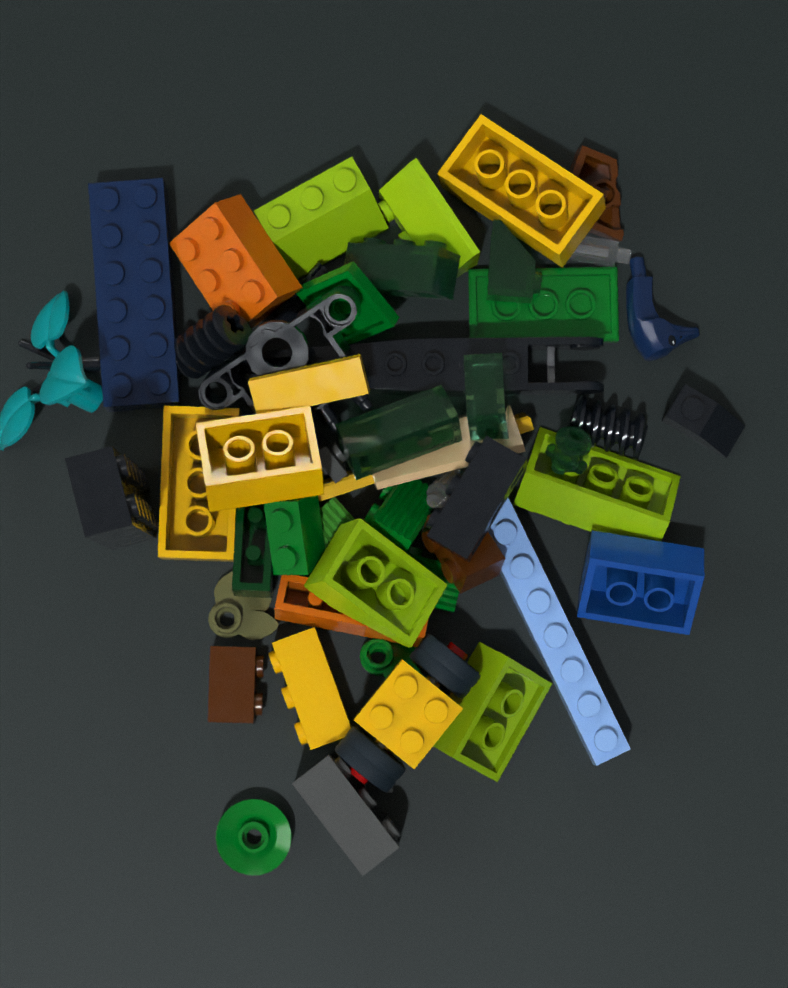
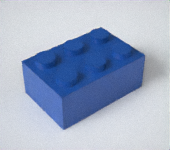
(641, 582)

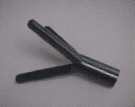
(90, 364)

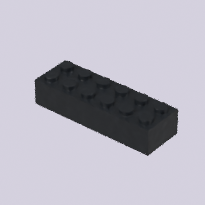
(112, 498)

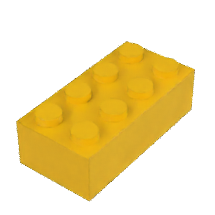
(522, 189)
(185, 522)

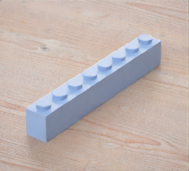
(556, 640)

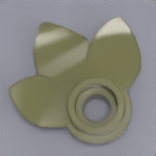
(248, 612)

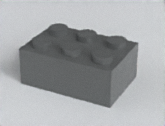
(348, 813)

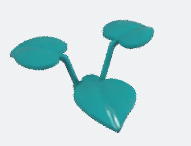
(64, 382)

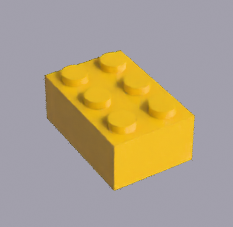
(260, 458)

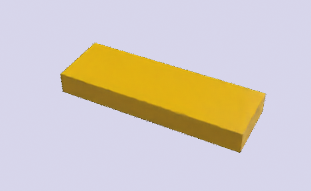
(309, 385)

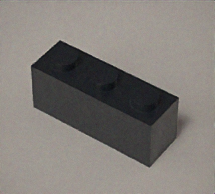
(476, 498)

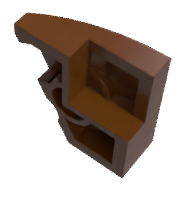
(601, 173)

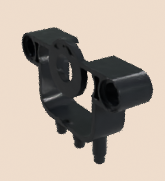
(332, 325)

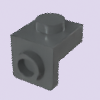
(331, 458)

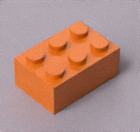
(235, 261)

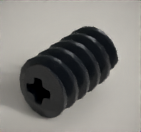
(211, 341)
(609, 427)

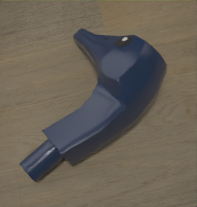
(650, 334)

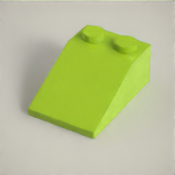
(375, 582)

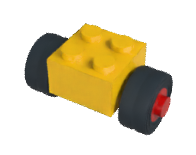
(407, 713)

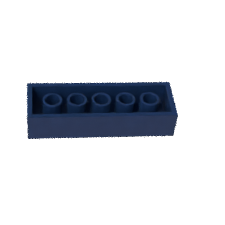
(134, 294)

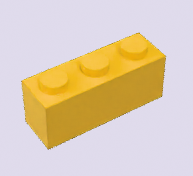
(310, 688)

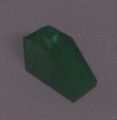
(510, 268)
(486, 396)

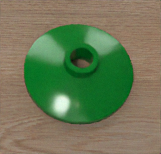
(239, 851)

